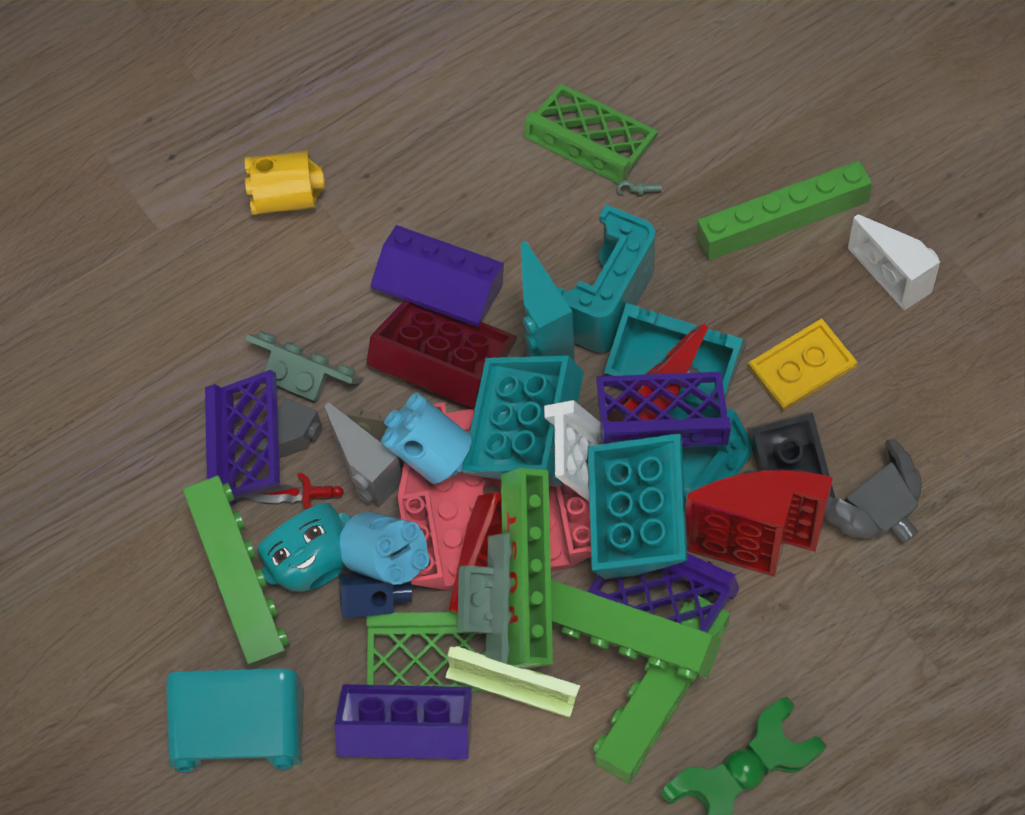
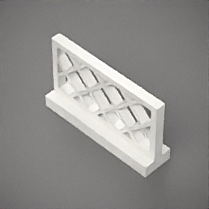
(573, 434)

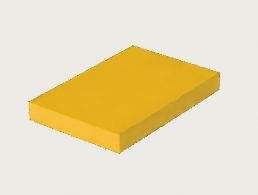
(802, 365)

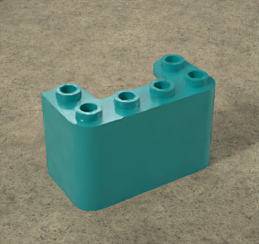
(626, 271)

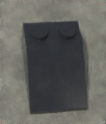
(789, 445)

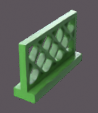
(578, 146)
(413, 625)

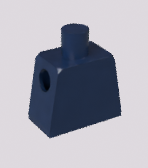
(358, 600)

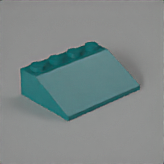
(547, 314)
(509, 414)
(637, 506)

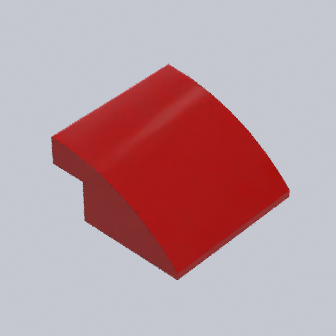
(754, 515)

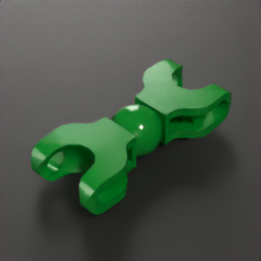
(746, 767)

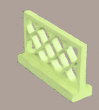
(511, 682)

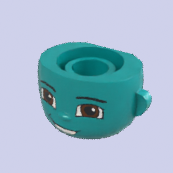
(304, 549)

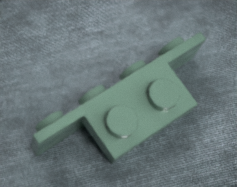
(300, 371)
(485, 596)

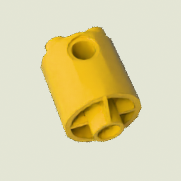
(283, 182)

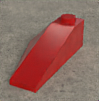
(678, 361)
(483, 522)

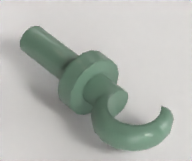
(639, 188)

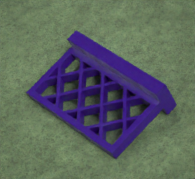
(695, 429)
(222, 441)
(697, 572)

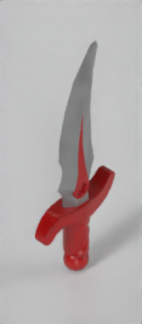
(292, 494)

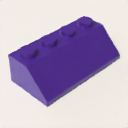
(438, 275)
(404, 721)

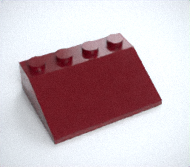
(436, 351)

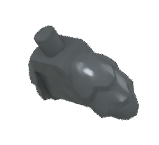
(881, 501)

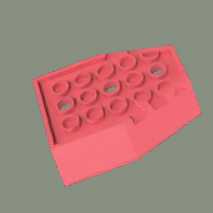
(445, 509)

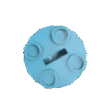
(426, 439)
(383, 547)

